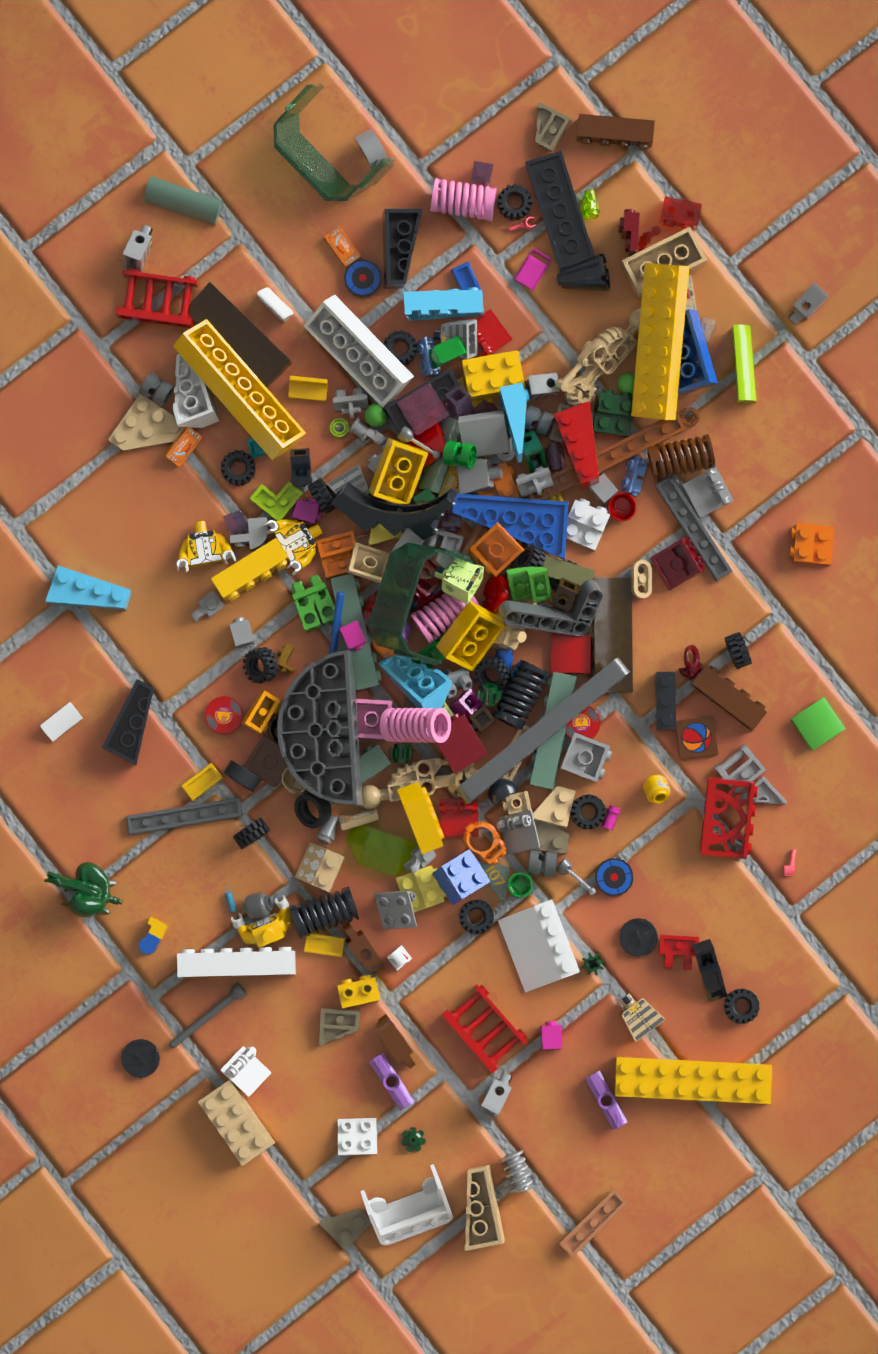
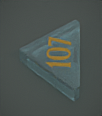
(499, 878)

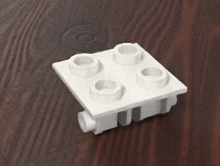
(246, 1070)
(357, 1136)

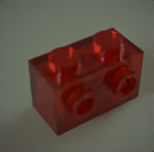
(680, 213)

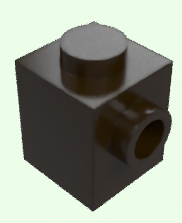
(564, 594)
(481, 720)

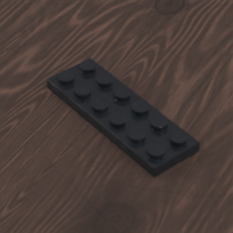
(559, 209)

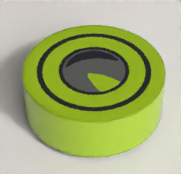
(339, 427)

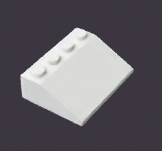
(538, 946)

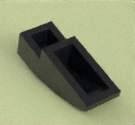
(709, 970)

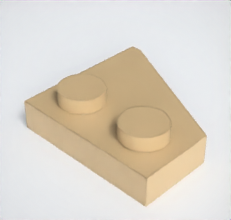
(556, 808)

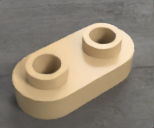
(643, 580)

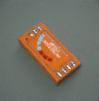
(342, 246)
(183, 446)

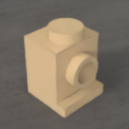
(524, 805)

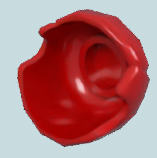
(622, 506)

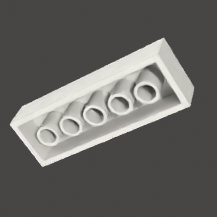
(358, 351)
(236, 963)

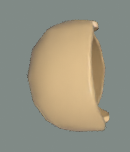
(291, 783)

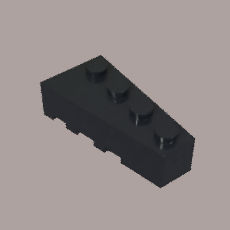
(399, 237)

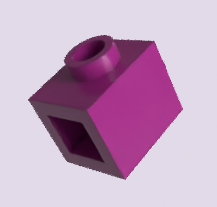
(307, 511)
(466, 703)

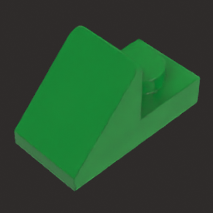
(447, 351)

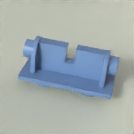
(426, 364)
(635, 467)

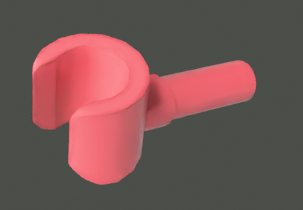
(523, 225)
(790, 869)

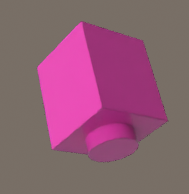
(353, 636)
(551, 1035)

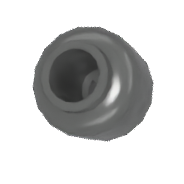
(257, 905)

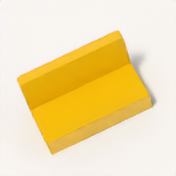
(308, 388)

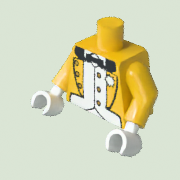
(296, 541)
(204, 548)
(266, 929)

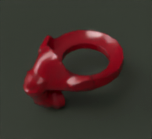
(694, 668)

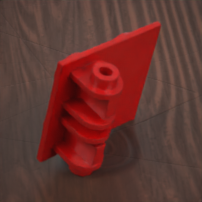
(490, 334)
(456, 816)

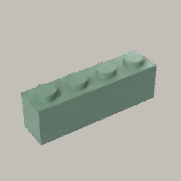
(372, 763)

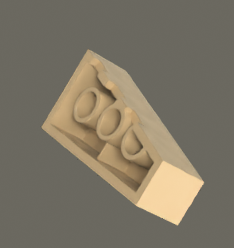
(482, 1210)

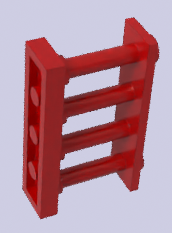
(164, 316)
(466, 1031)

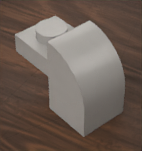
(370, 148)
(257, 534)

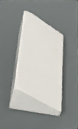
(276, 305)
(61, 721)

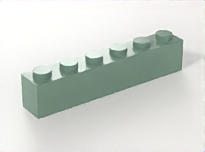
(365, 672)
(548, 755)

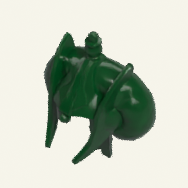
(91, 890)

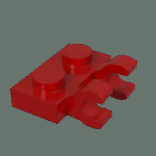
(677, 946)

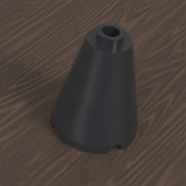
(586, 275)

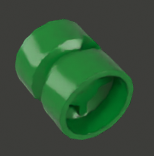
(463, 454)
(520, 885)

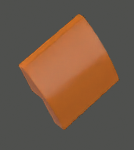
(336, 553)

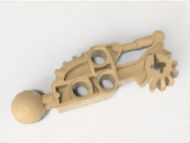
(601, 357)
(410, 774)

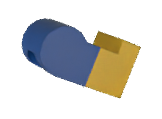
(153, 938)

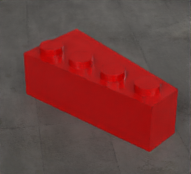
(578, 439)

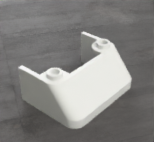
(410, 1214)

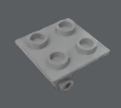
(708, 492)
(518, 831)
(396, 909)

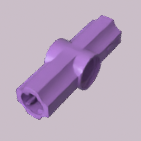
(599, 1089)
(399, 1092)

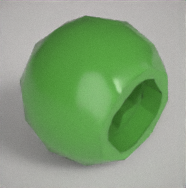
(626, 382)
(375, 415)

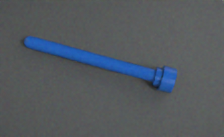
(336, 622)

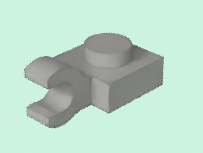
(209, 605)
(419, 860)

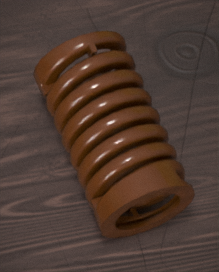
(680, 449)

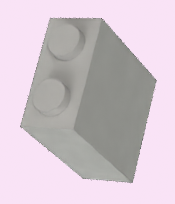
(486, 431)

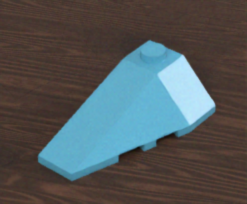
(514, 403)
(420, 684)

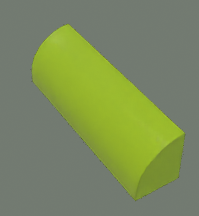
(743, 364)

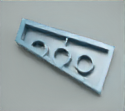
(443, 304)
(78, 589)

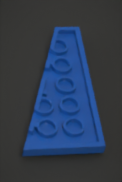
(524, 519)

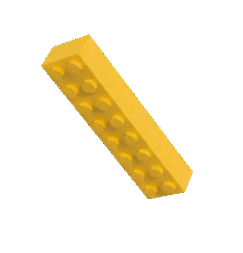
(660, 341)
(239, 389)
(693, 1080)

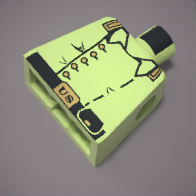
(460, 580)

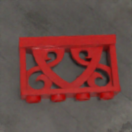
(714, 794)

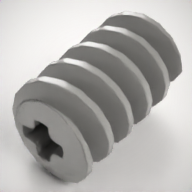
(517, 1172)

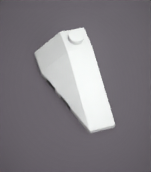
(192, 398)

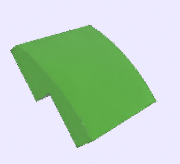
(529, 583)
(817, 724)

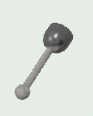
(406, 436)
(565, 868)

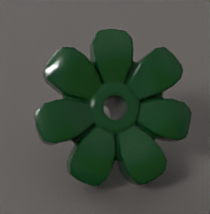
(418, 1140)

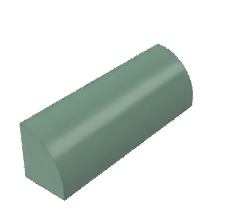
(183, 200)
(435, 474)

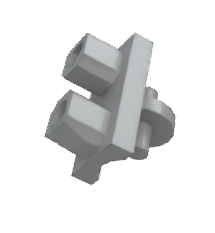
(350, 404)
(534, 482)
(459, 679)

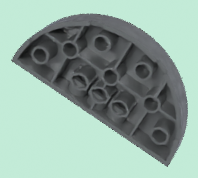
(321, 730)

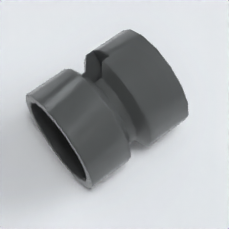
(156, 389)
(538, 421)
(542, 863)

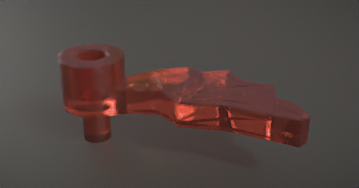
(646, 238)

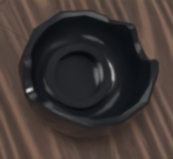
(500, 790)

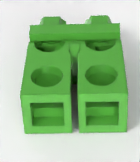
(311, 598)

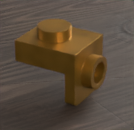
(284, 654)

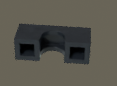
(665, 701)

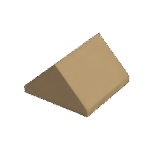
(367, 562)

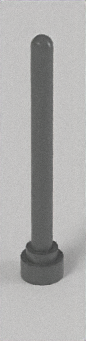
(236, 993)

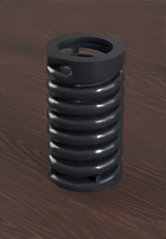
(514, 695)
(323, 915)

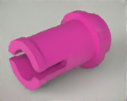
(611, 817)

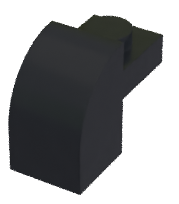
(301, 467)

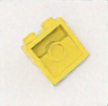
(424, 886)

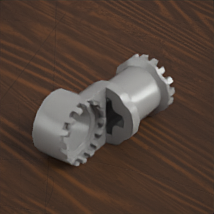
(364, 432)

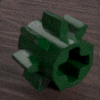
(489, 694)
(401, 753)
(597, 962)

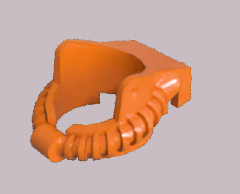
(497, 849)

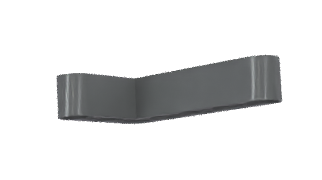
(549, 619)

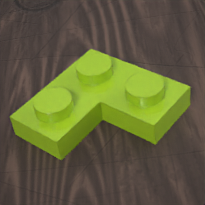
(278, 505)

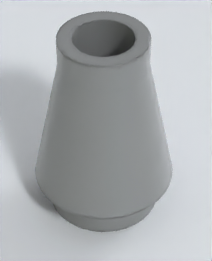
(327, 832)

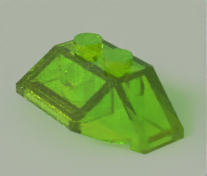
(380, 849)

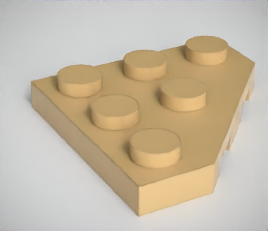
(145, 426)

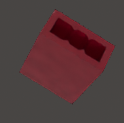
(462, 745)

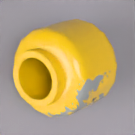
(656, 789)

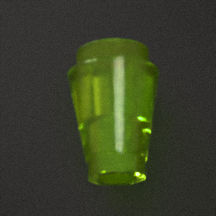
(590, 205)

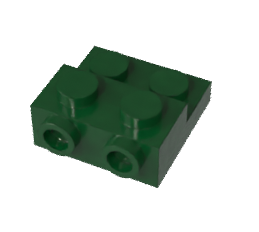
(613, 413)

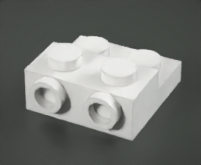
(586, 524)

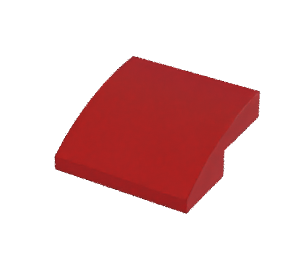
(432, 439)
(571, 654)

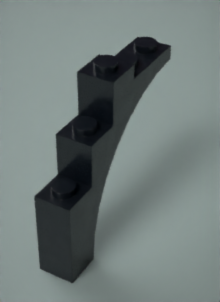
(394, 517)

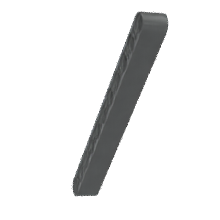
(542, 731)

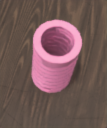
(467, 205)
(435, 612)
(415, 725)

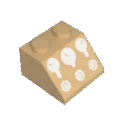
(320, 867)

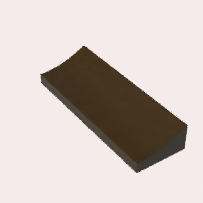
(240, 333)
(614, 629)

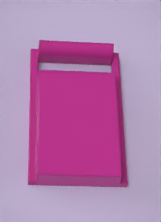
(532, 270)

